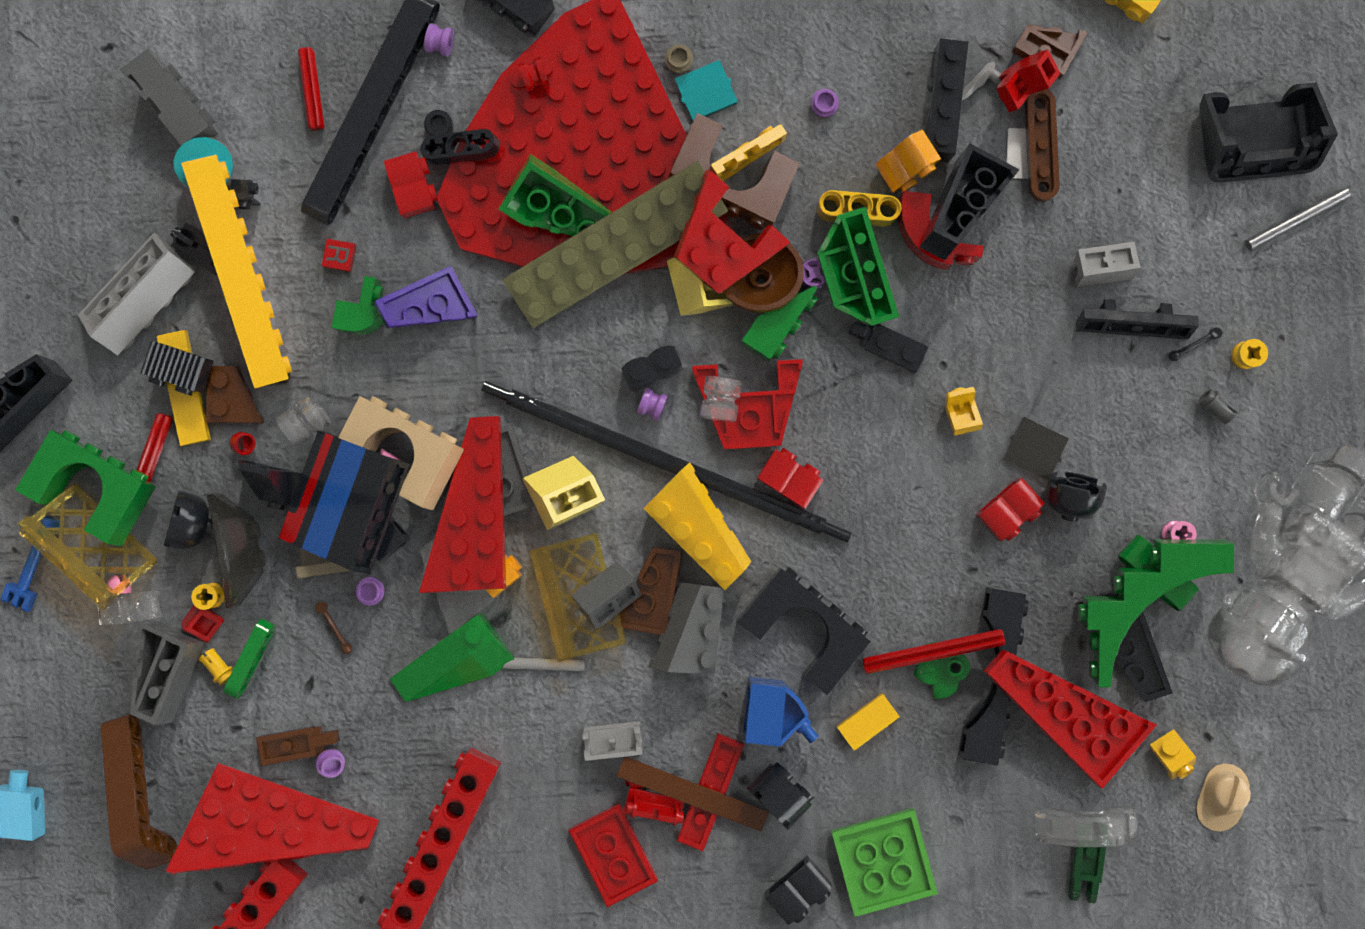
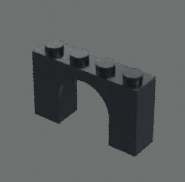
(842, 643)

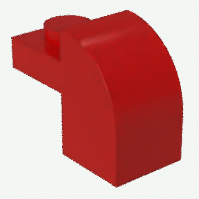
(1025, 78)

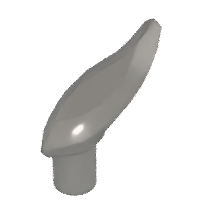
(986, 72)

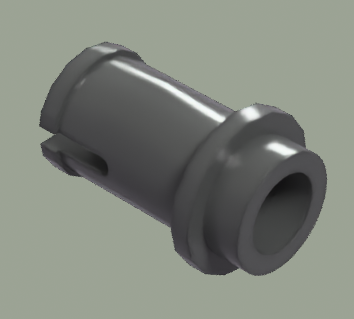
(1215, 404)

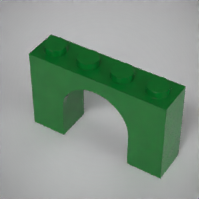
(122, 494)

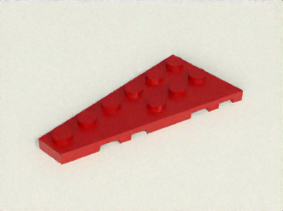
(471, 533)
(1081, 724)

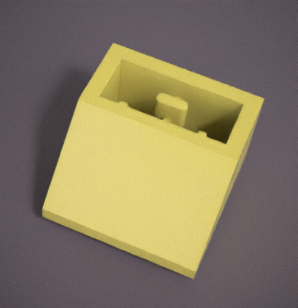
(563, 491)

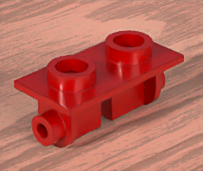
(653, 806)

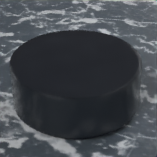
(438, 123)

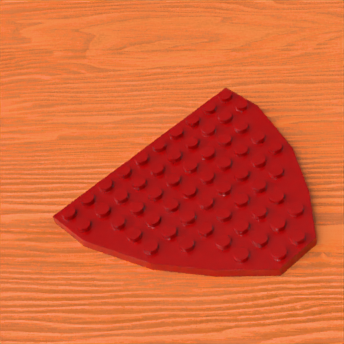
(595, 123)

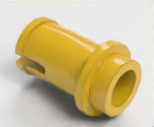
(216, 666)

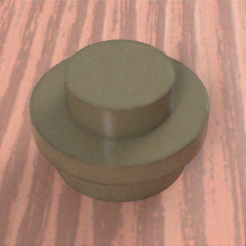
(678, 58)

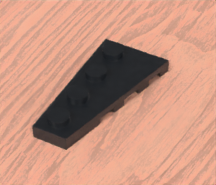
(1141, 660)

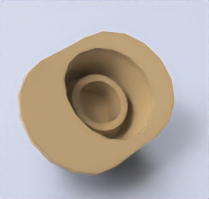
(1223, 797)

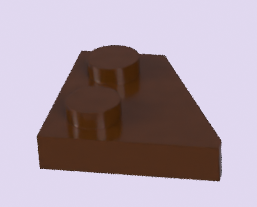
(229, 398)

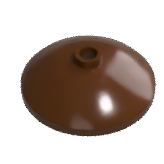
(783, 281)

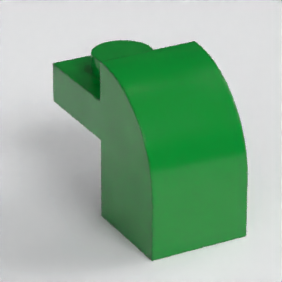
(360, 317)

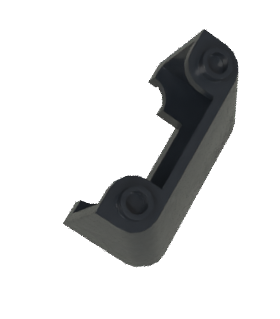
(1266, 137)

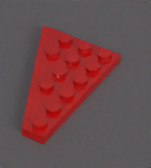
(260, 821)

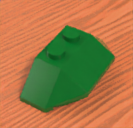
(856, 270)

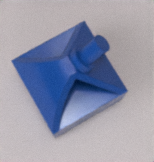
(774, 713)

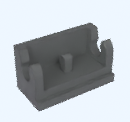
(606, 595)

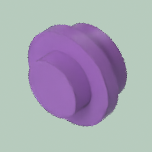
(824, 103)
(370, 591)
(330, 763)

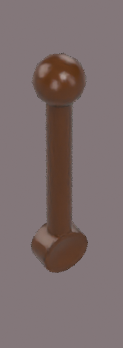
(322, 607)

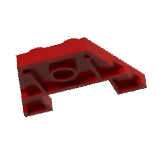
(713, 249)
(760, 414)

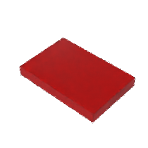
(613, 855)

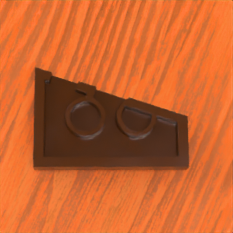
(658, 590)

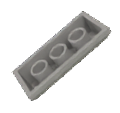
(135, 294)

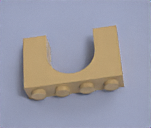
(433, 454)

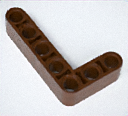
(127, 799)

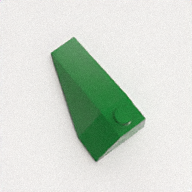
(550, 200)
(459, 659)

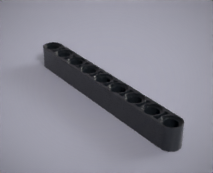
(369, 110)

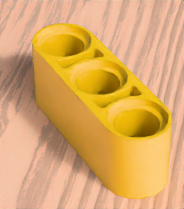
(871, 201)

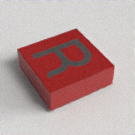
(339, 255)

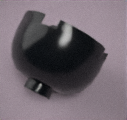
(1075, 496)
(188, 522)

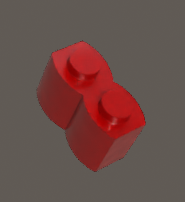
(410, 185)
(790, 478)
(1010, 509)

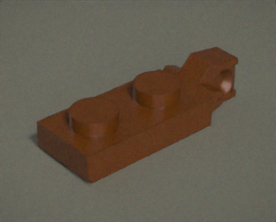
(294, 744)

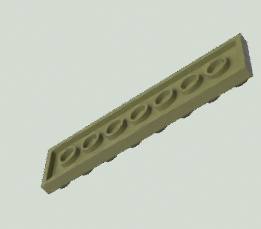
(608, 247)

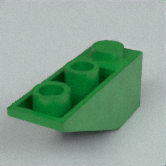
(772, 327)

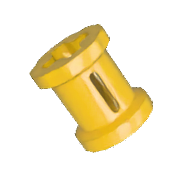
(206, 603)

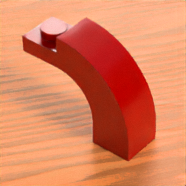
(913, 224)

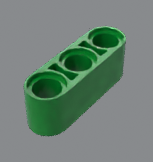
(1137, 556)

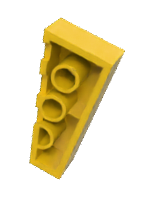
(699, 527)

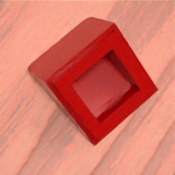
(202, 623)

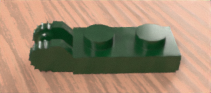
(1086, 866)

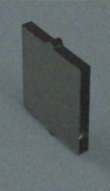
(1035, 448)

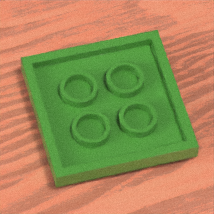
(884, 862)

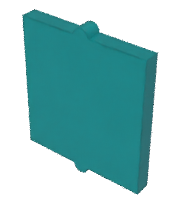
(706, 90)

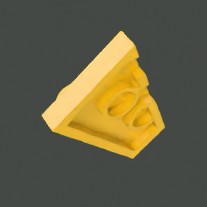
(749, 152)

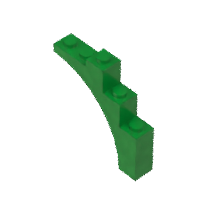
(1138, 587)

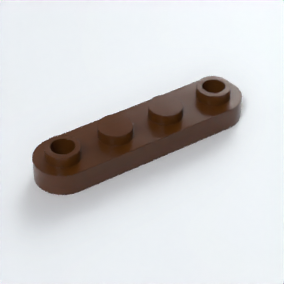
(1042, 145)

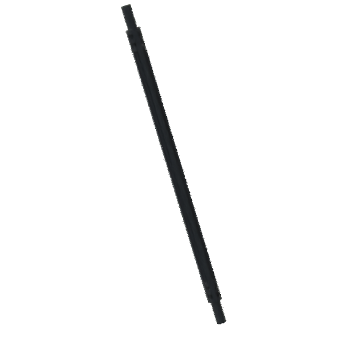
(665, 461)

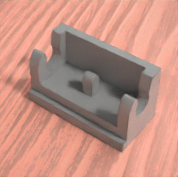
(1106, 264)
(612, 740)

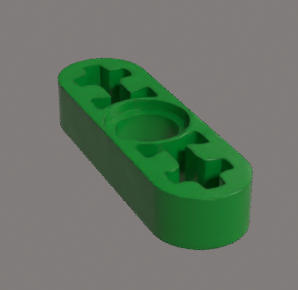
(249, 658)

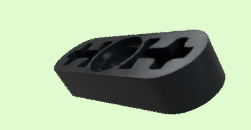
(450, 140)

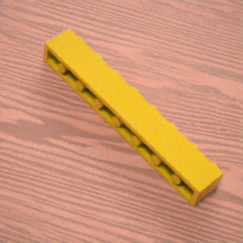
(235, 270)

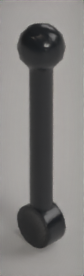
(1214, 333)

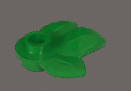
(940, 674)

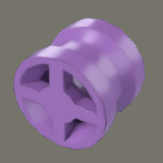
(439, 40)
(815, 271)
(652, 404)

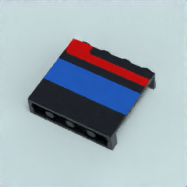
(343, 502)

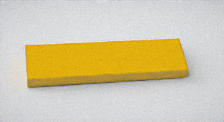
(187, 409)

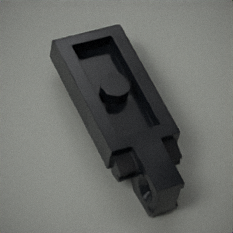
(890, 345)

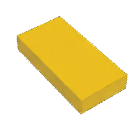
(868, 721)

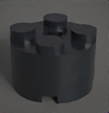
(780, 796)

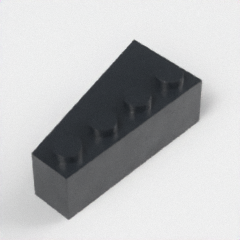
(969, 192)
(27, 392)

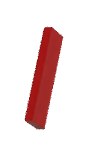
(715, 776)

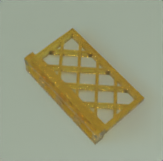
(64, 557)
(553, 601)

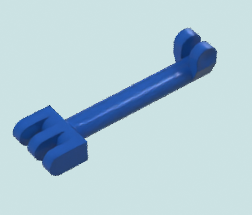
(21, 589)

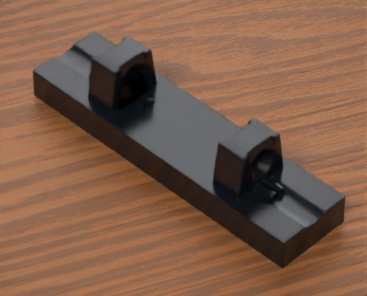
(1158, 324)

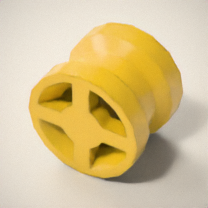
(1242, 354)

